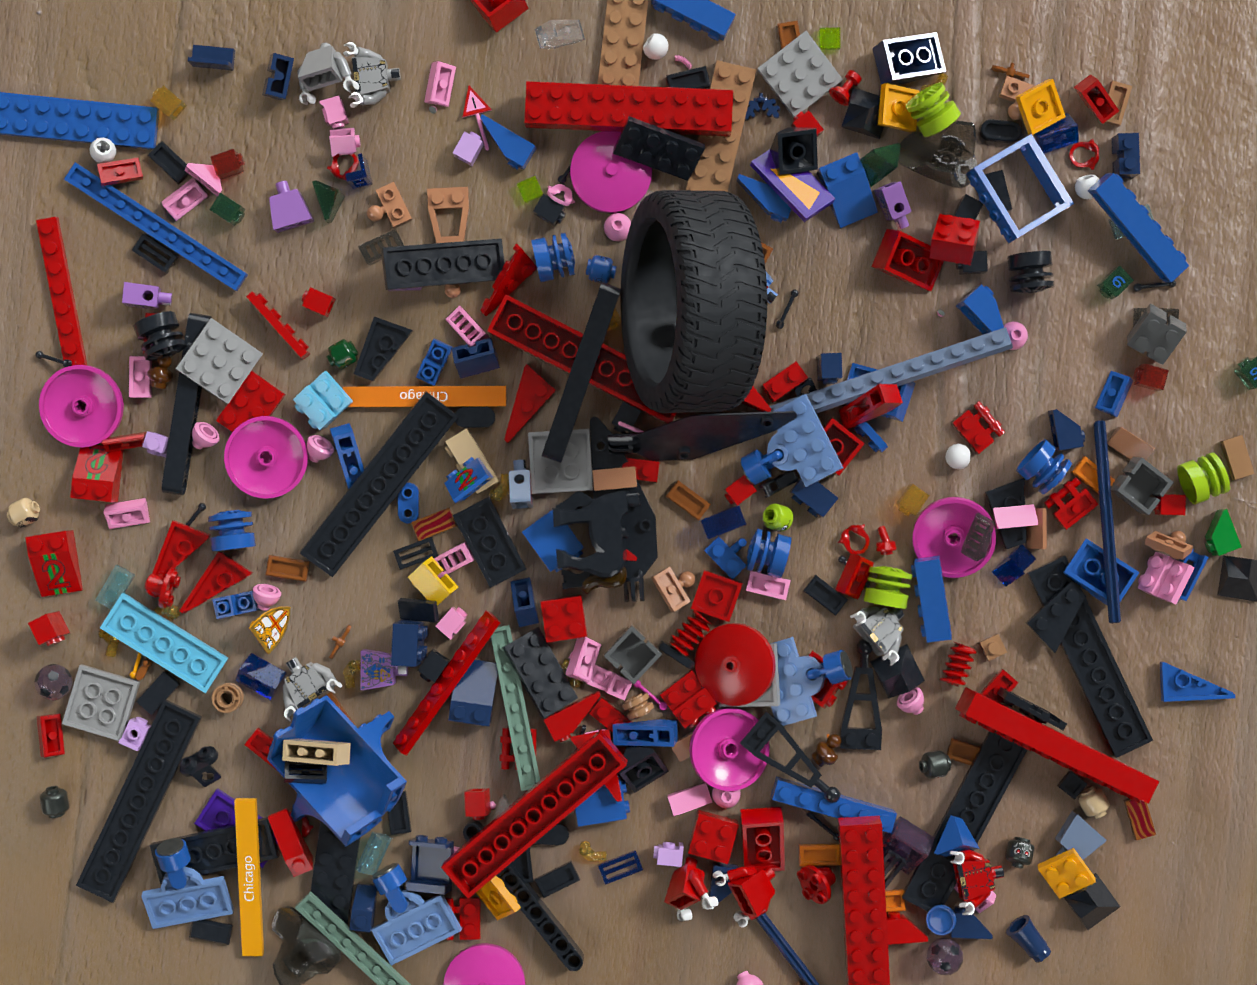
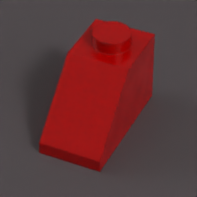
(1096, 98)
(903, 930)

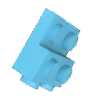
(322, 401)

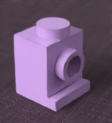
(156, 444)
(142, 728)
(669, 854)

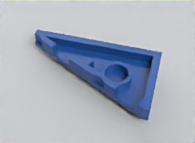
(1183, 686)

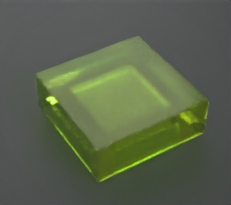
(829, 38)
(530, 189)

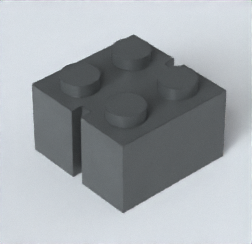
(1155, 336)
(1139, 483)
(632, 654)

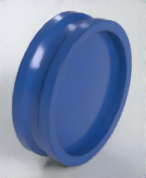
(941, 919)

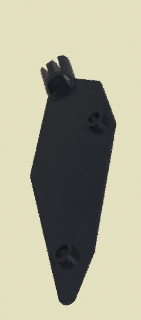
(698, 435)
(640, 521)

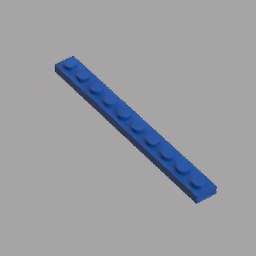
(156, 227)

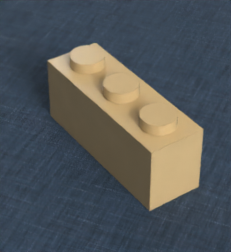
(463, 448)
(316, 751)

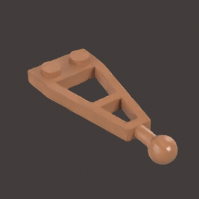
(446, 200)

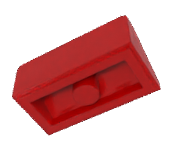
(124, 442)
(854, 576)
(50, 735)

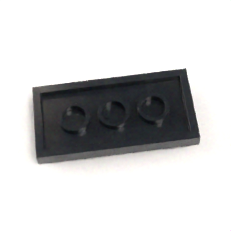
(658, 148)
(489, 542)
(540, 672)

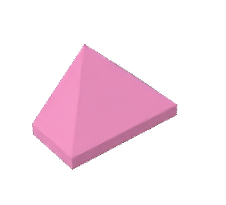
(206, 176)

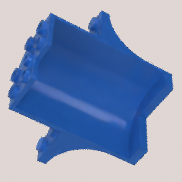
(354, 792)

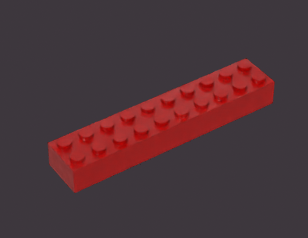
(608, 107)
(558, 346)
(1056, 746)
(534, 814)
(864, 900)

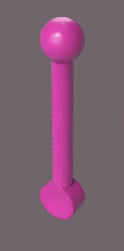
(662, 705)

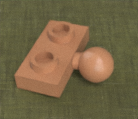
(1010, 89)
(391, 205)
(1172, 545)
(672, 589)

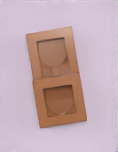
(614, 478)

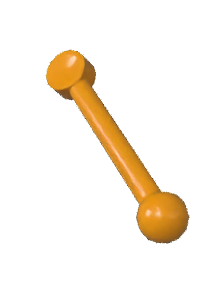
(132, 674)

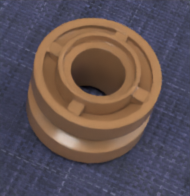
(218, 697)
(638, 706)

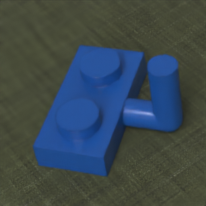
(726, 556)

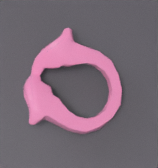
(568, 197)

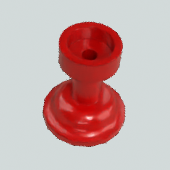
(841, 94)

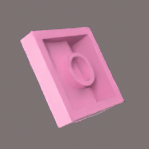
(1165, 577)

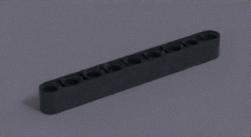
(581, 372)
(183, 419)
(537, 921)

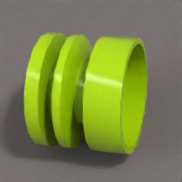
(931, 107)
(1203, 478)
(887, 587)

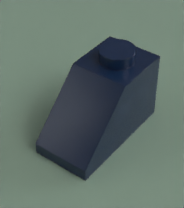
(1065, 432)
(524, 602)
(720, 892)
(364, 908)
(968, 926)

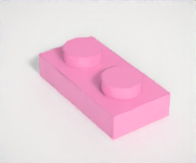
(138, 379)
(768, 585)

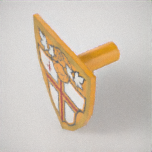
(271, 627)

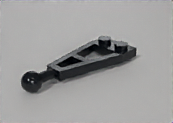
(759, 737)
(862, 737)

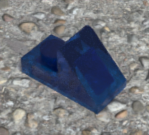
(1013, 565)

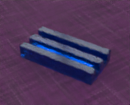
(636, 860)

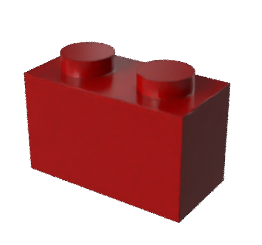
(784, 381)
(49, 628)

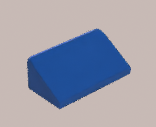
(1114, 393)

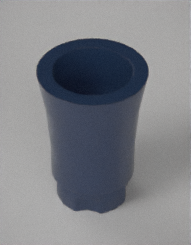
(1028, 938)

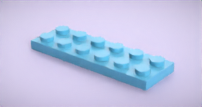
(164, 642)

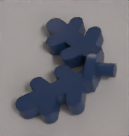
(768, 104)

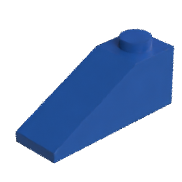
(513, 147)
(765, 198)
(347, 452)
(646, 733)

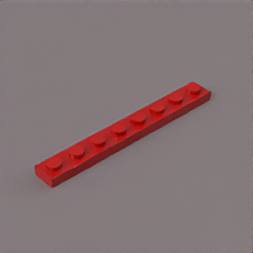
(61, 290)
(446, 682)

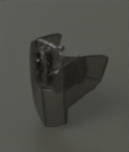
(942, 154)
(302, 950)

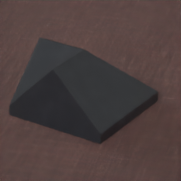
(863, 114)
(795, 150)
(1238, 578)
(899, 677)
(642, 767)
(1092, 903)

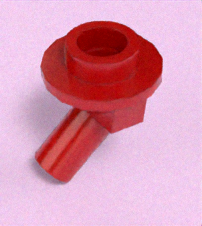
(885, 547)

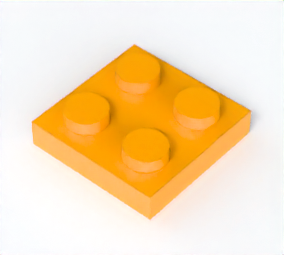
(1040, 106)
(893, 110)
(1066, 873)
(498, 898)

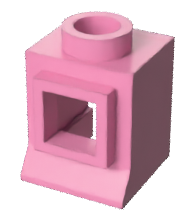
(334, 112)
(343, 141)
(452, 622)

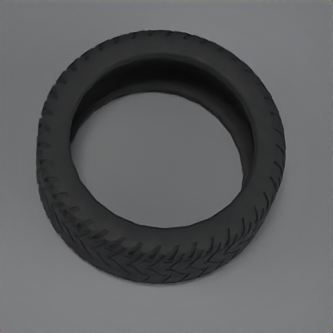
(705, 265)

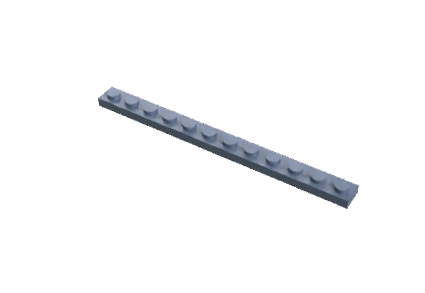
(909, 370)

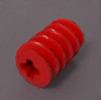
(690, 633)
(958, 664)

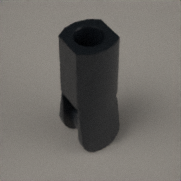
(782, 481)

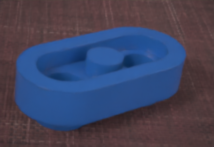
(876, 442)
(410, 503)

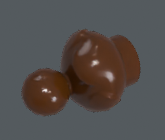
(161, 375)
(824, 750)

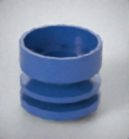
(553, 257)
(1047, 470)
(231, 530)
(768, 553)

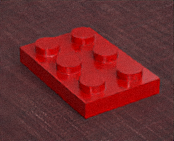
(253, 399)

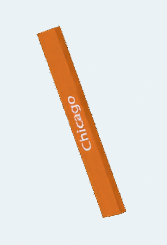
(408, 396)

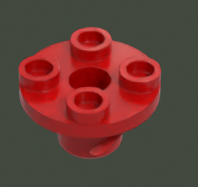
(163, 587)
(816, 883)

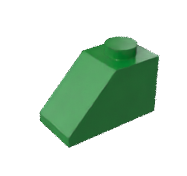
(1221, 534)

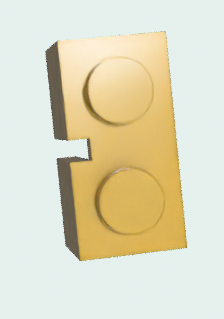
(426, 580)

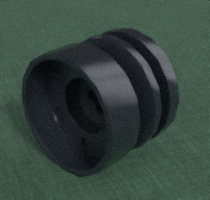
(1030, 271)
(159, 335)

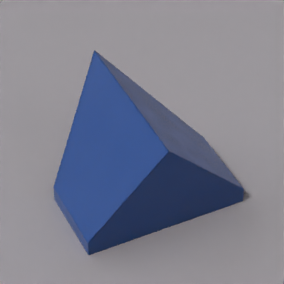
(955, 838)

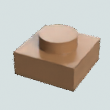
(992, 647)

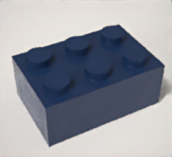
(408, 643)

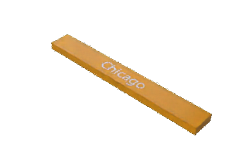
(249, 876)

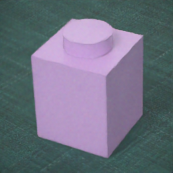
(468, 148)

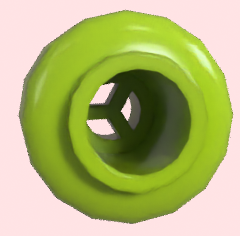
(777, 517)

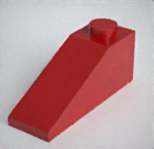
(871, 405)
(567, 719)
(291, 843)

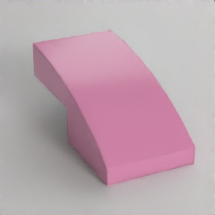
(610, 682)

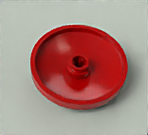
(751, 661)

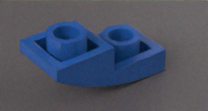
(434, 362)
(234, 604)

